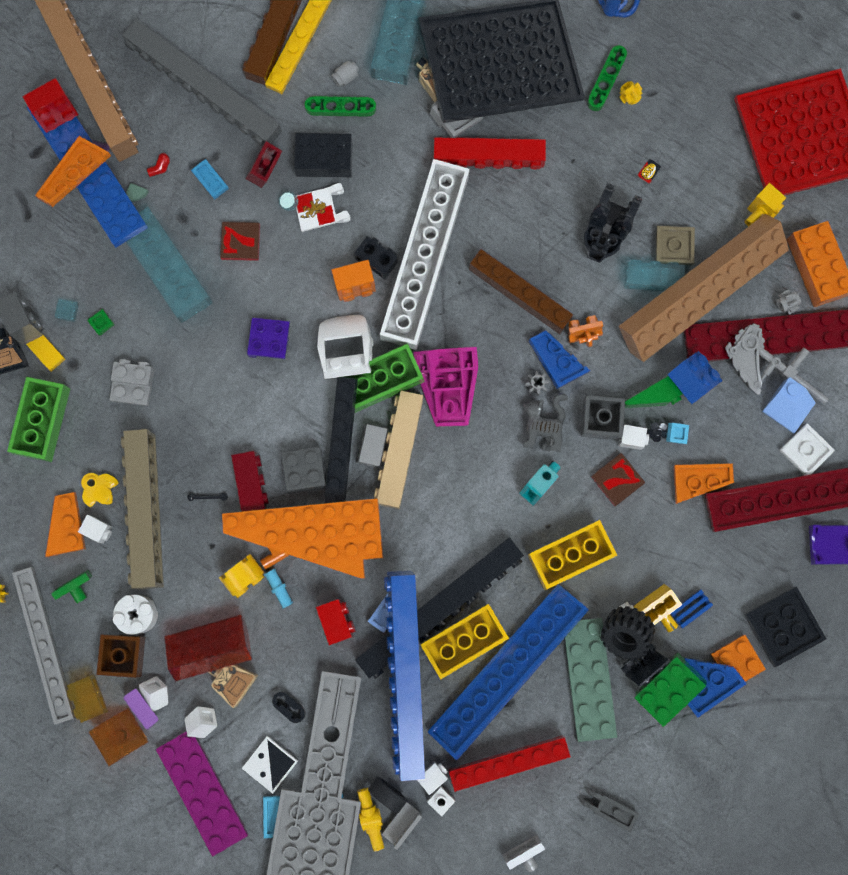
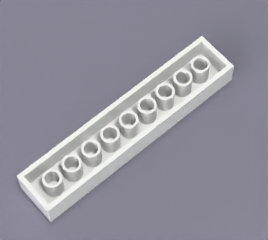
(424, 254)

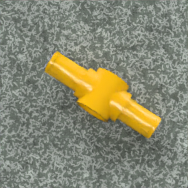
(370, 819)

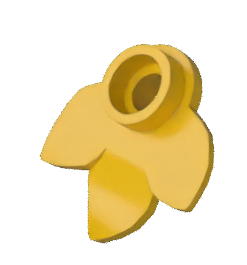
(100, 491)

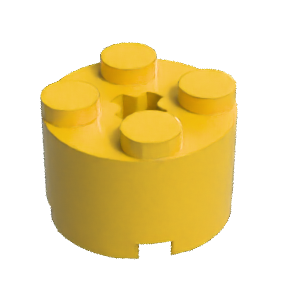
(242, 575)

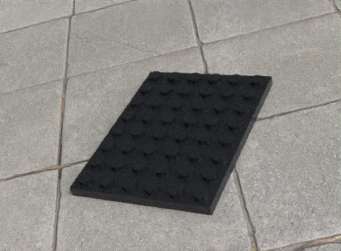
(500, 59)

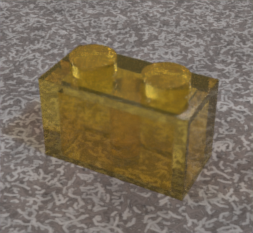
(86, 699)

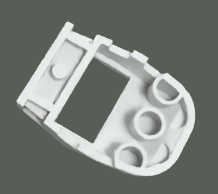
(340, 328)

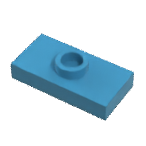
(209, 179)

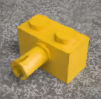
(767, 202)
(659, 606)

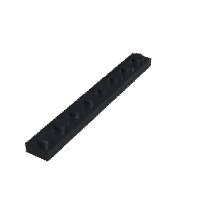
(341, 440)

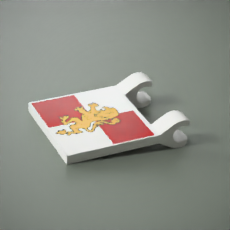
(317, 208)

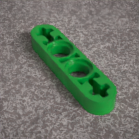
(607, 78)
(340, 108)

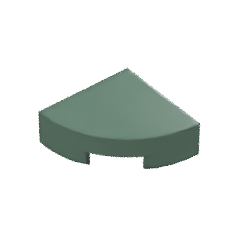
(136, 192)

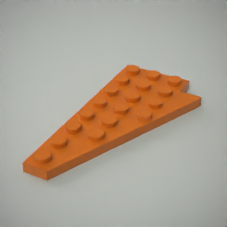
(326, 534)

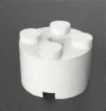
(124, 617)

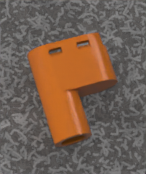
(273, 558)

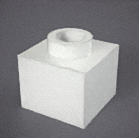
(441, 793)

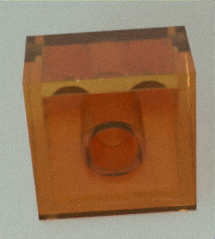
(118, 737)

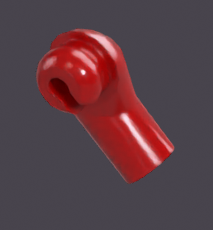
(161, 165)

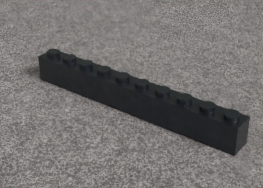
(448, 602)

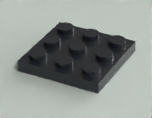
(785, 626)

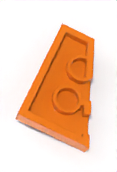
(700, 479)
(65, 526)

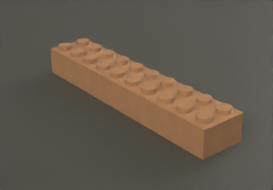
(89, 78)
(704, 287)

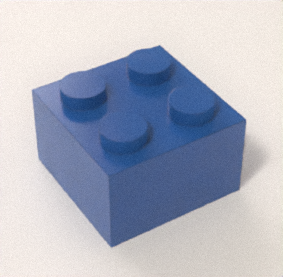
(695, 377)

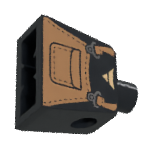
(11, 354)

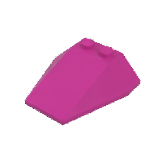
(449, 383)

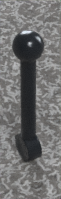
(223, 497)

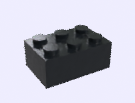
(323, 155)

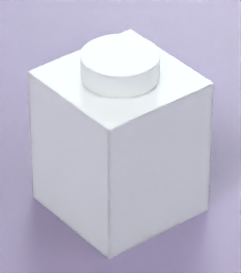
(634, 437)
(95, 529)
(434, 777)

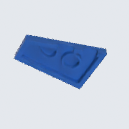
(556, 360)

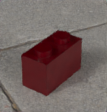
(263, 164)

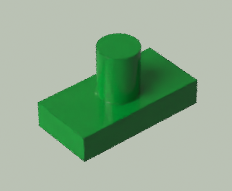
(73, 587)

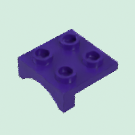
(268, 338)
(828, 544)

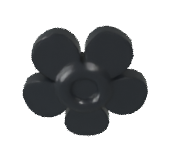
(657, 431)

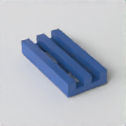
(704, 599)

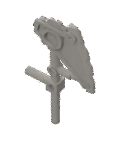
(746, 359)

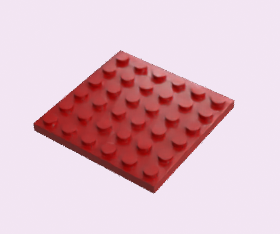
(798, 131)

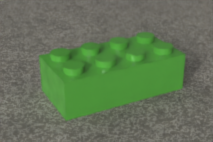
(388, 377)
(38, 419)

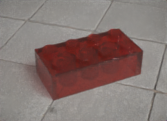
(207, 648)

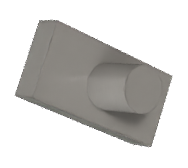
(524, 854)

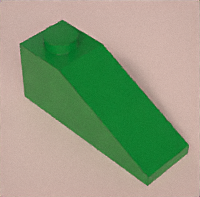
(656, 395)

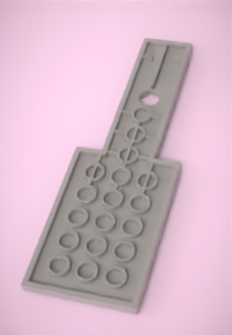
(316, 825)

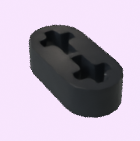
(285, 710)

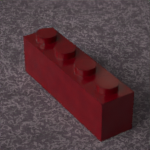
(250, 481)

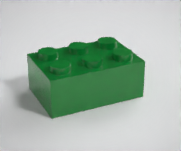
(670, 689)

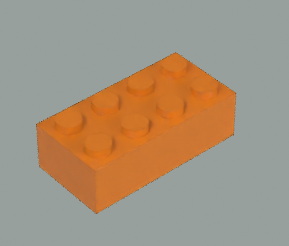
(820, 263)

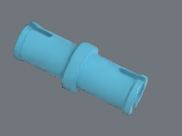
(278, 588)

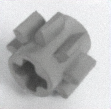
(788, 301)
(536, 377)

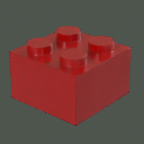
(50, 105)
(335, 621)

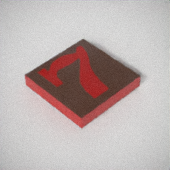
(240, 241)
(618, 479)

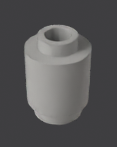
(345, 73)

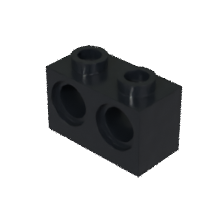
(375, 258)

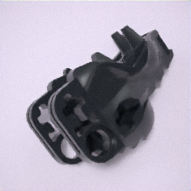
(609, 225)

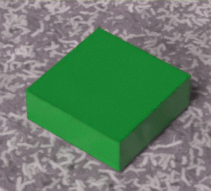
(100, 322)

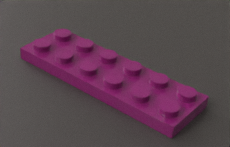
(202, 793)

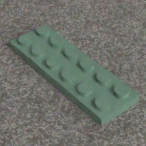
(590, 682)

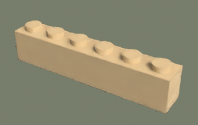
(399, 449)

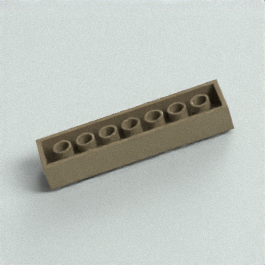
(142, 509)

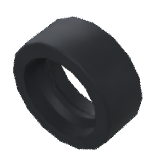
(387, 795)

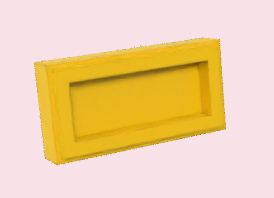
(46, 352)

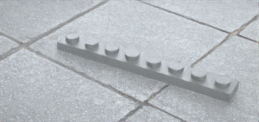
(43, 645)

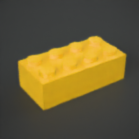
(572, 555)
(464, 641)

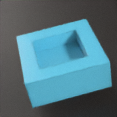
(677, 433)

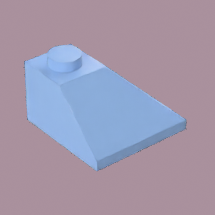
(789, 405)

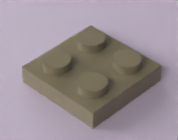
(675, 245)

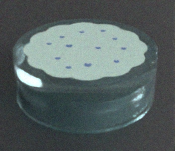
(288, 201)

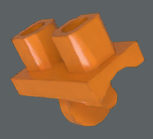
(586, 332)

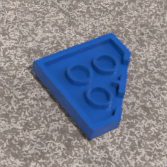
(721, 683)

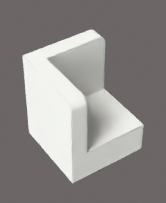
(154, 693)
(200, 722)

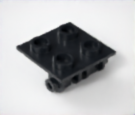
(646, 668)

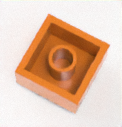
(354, 280)

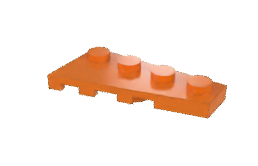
(73, 168)

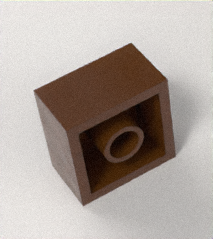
(120, 656)

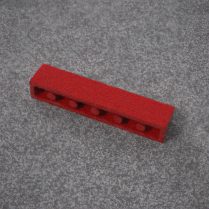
(491, 152)
(509, 763)

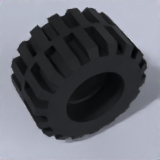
(628, 633)

